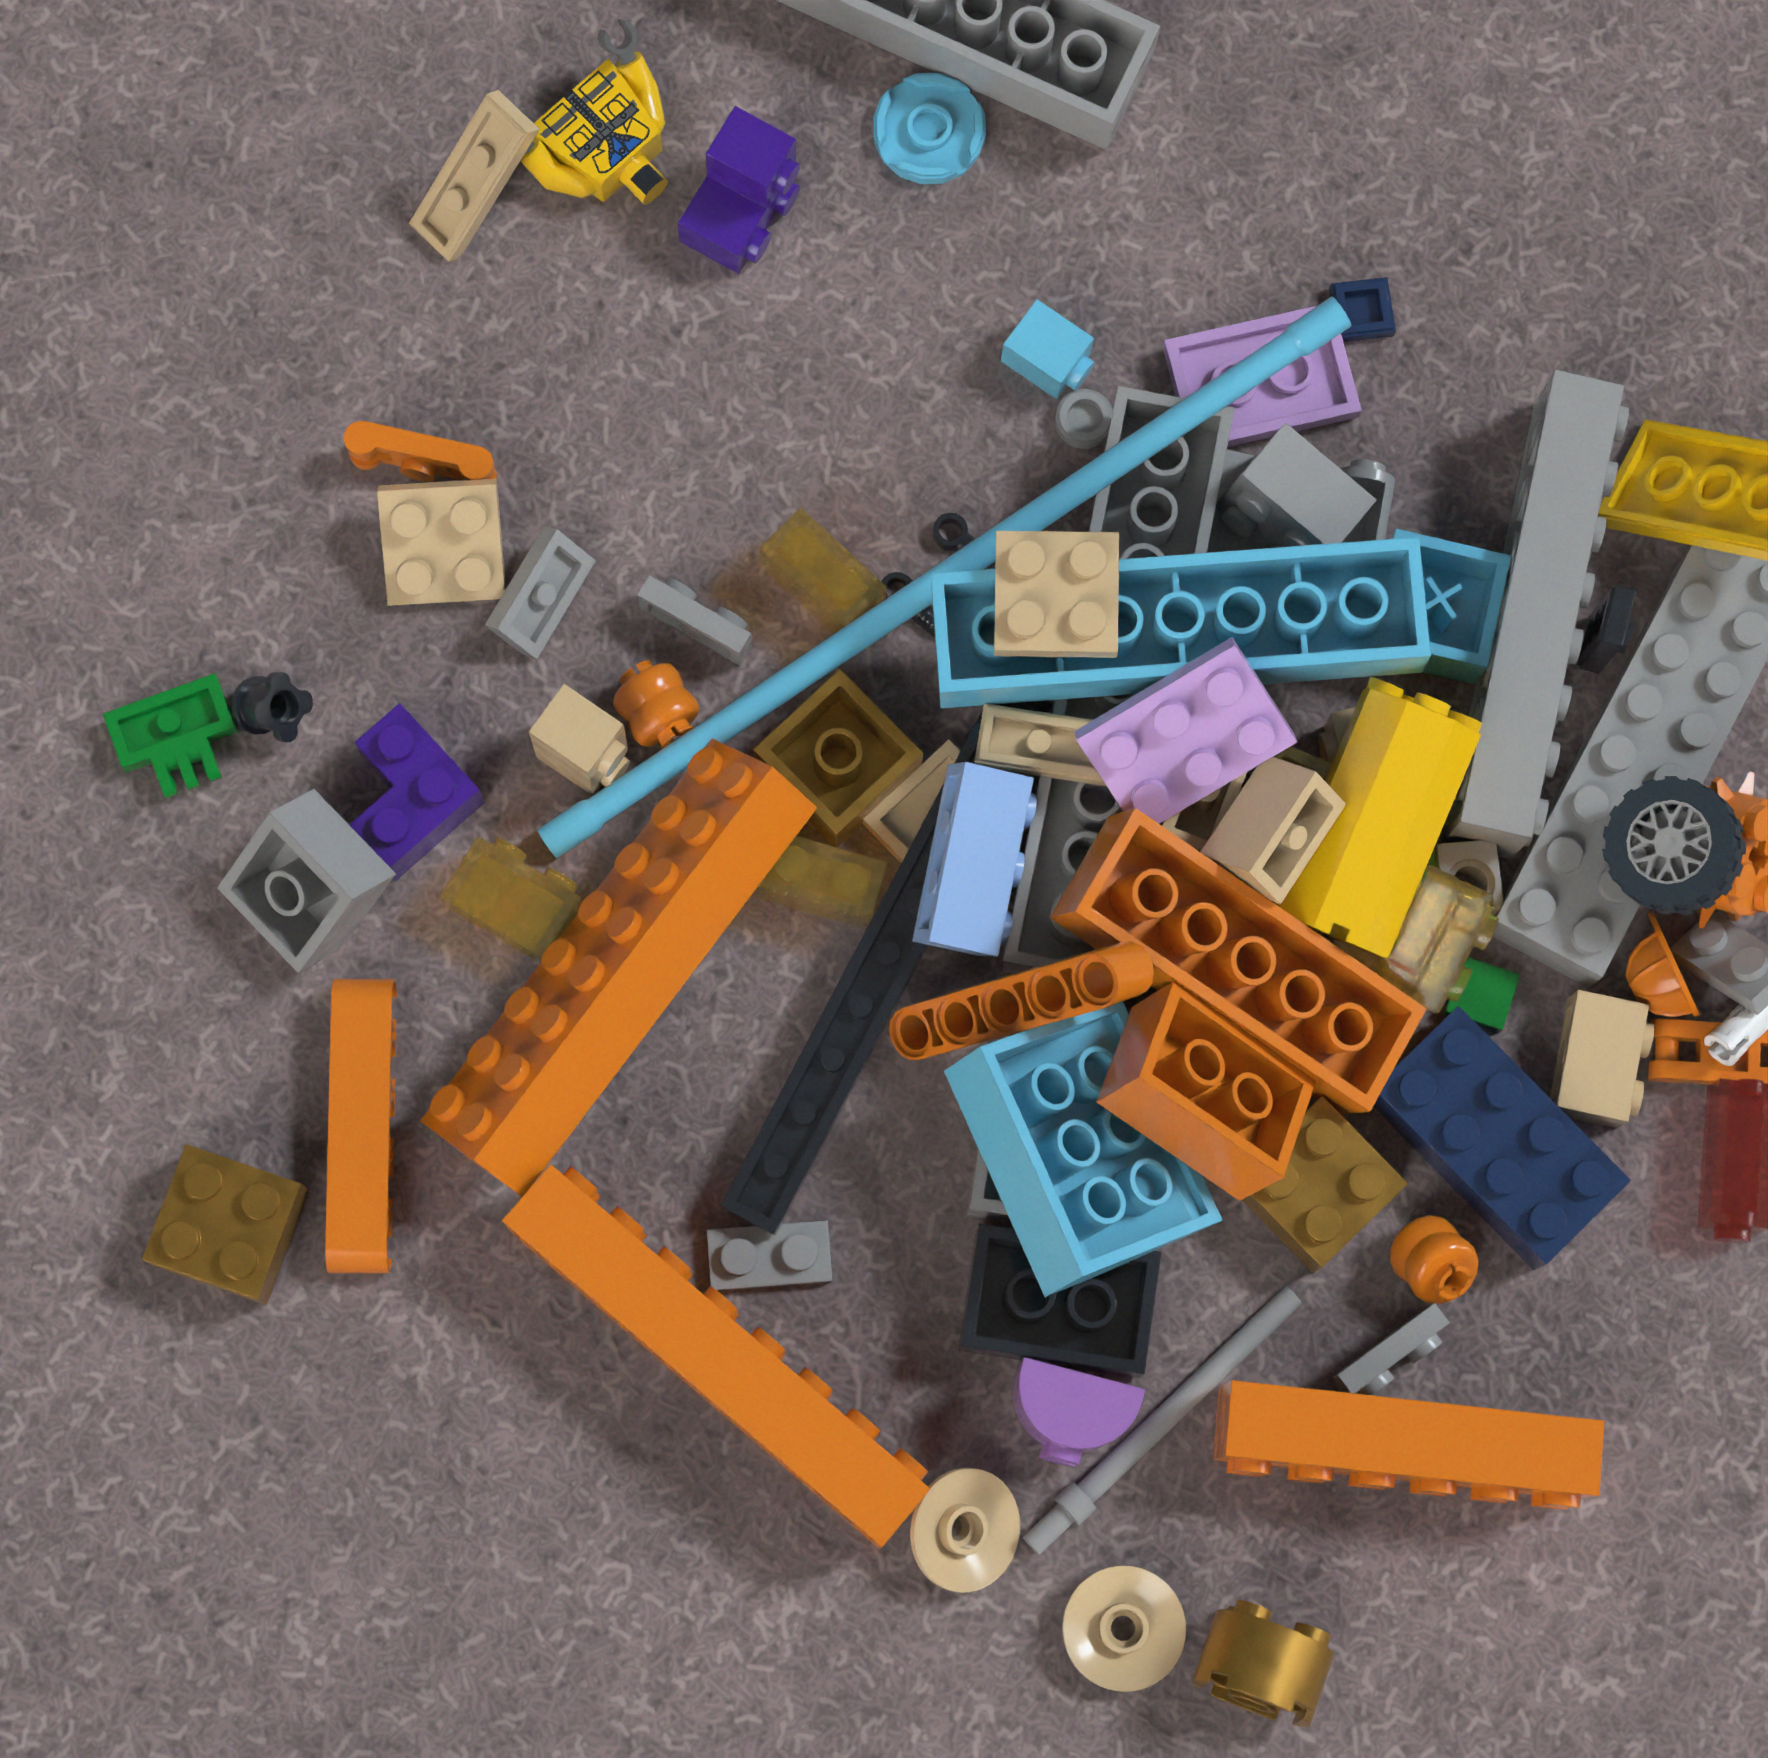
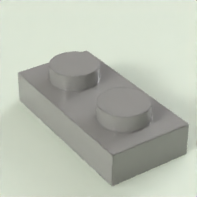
(540, 592)
(676, 606)
(1727, 961)
(758, 1259)
(1413, 1338)

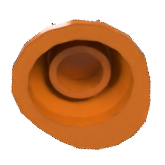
(1656, 976)

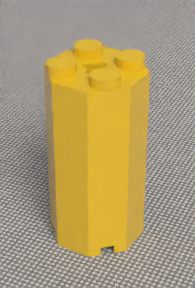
(1398, 785)

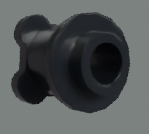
(269, 705)

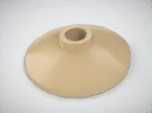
(986, 1536)
(1157, 1628)

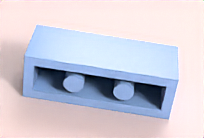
(975, 859)

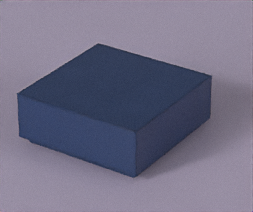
(1367, 307)

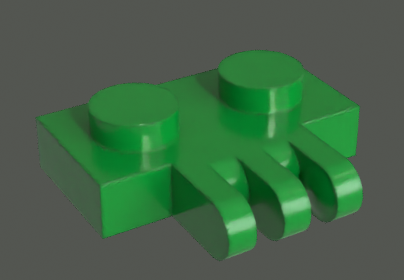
(173, 732)

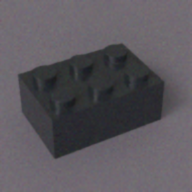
(1086, 1327)

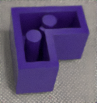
(745, 185)
(425, 796)

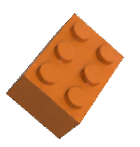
(1206, 1091)

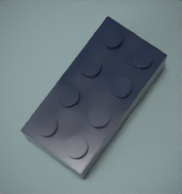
(1498, 1139)

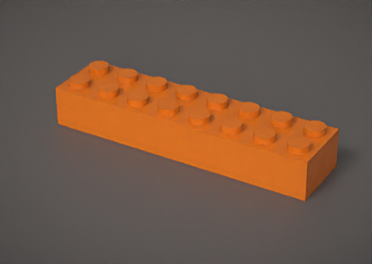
(618, 964)
(716, 1356)

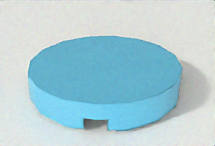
(929, 148)

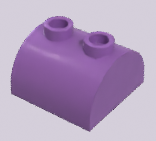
(1071, 1409)

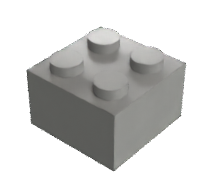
(1293, 496)
(306, 880)

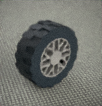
(1674, 845)

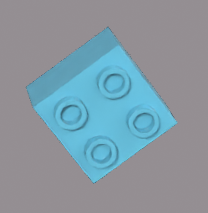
(1462, 604)

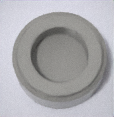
(1083, 418)

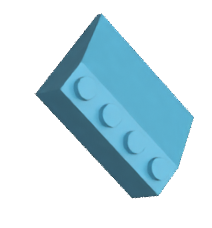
(1067, 1170)

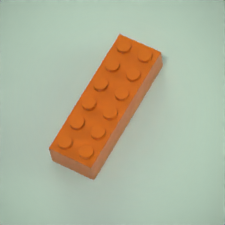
(1241, 957)
(1410, 1441)

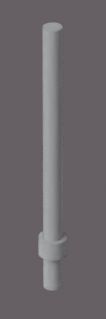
(1077, 1501)

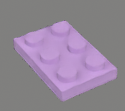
(1303, 394)
(1186, 734)

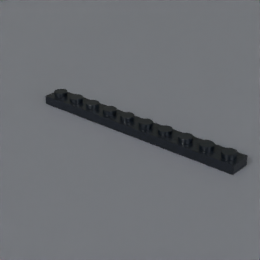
(842, 1036)

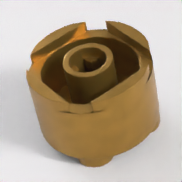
(1264, 1663)

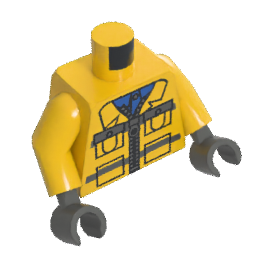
(603, 130)

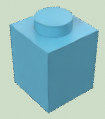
(1049, 351)

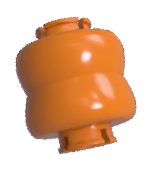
(655, 704)
(1434, 1259)

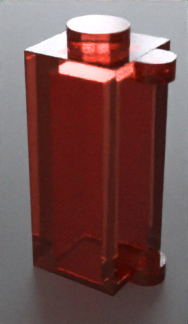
(1735, 1160)

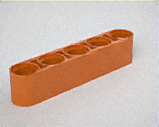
(1022, 1000)
(359, 1126)

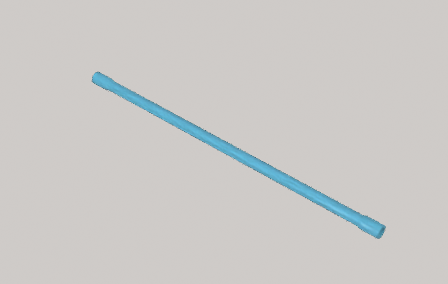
(1297, 340)

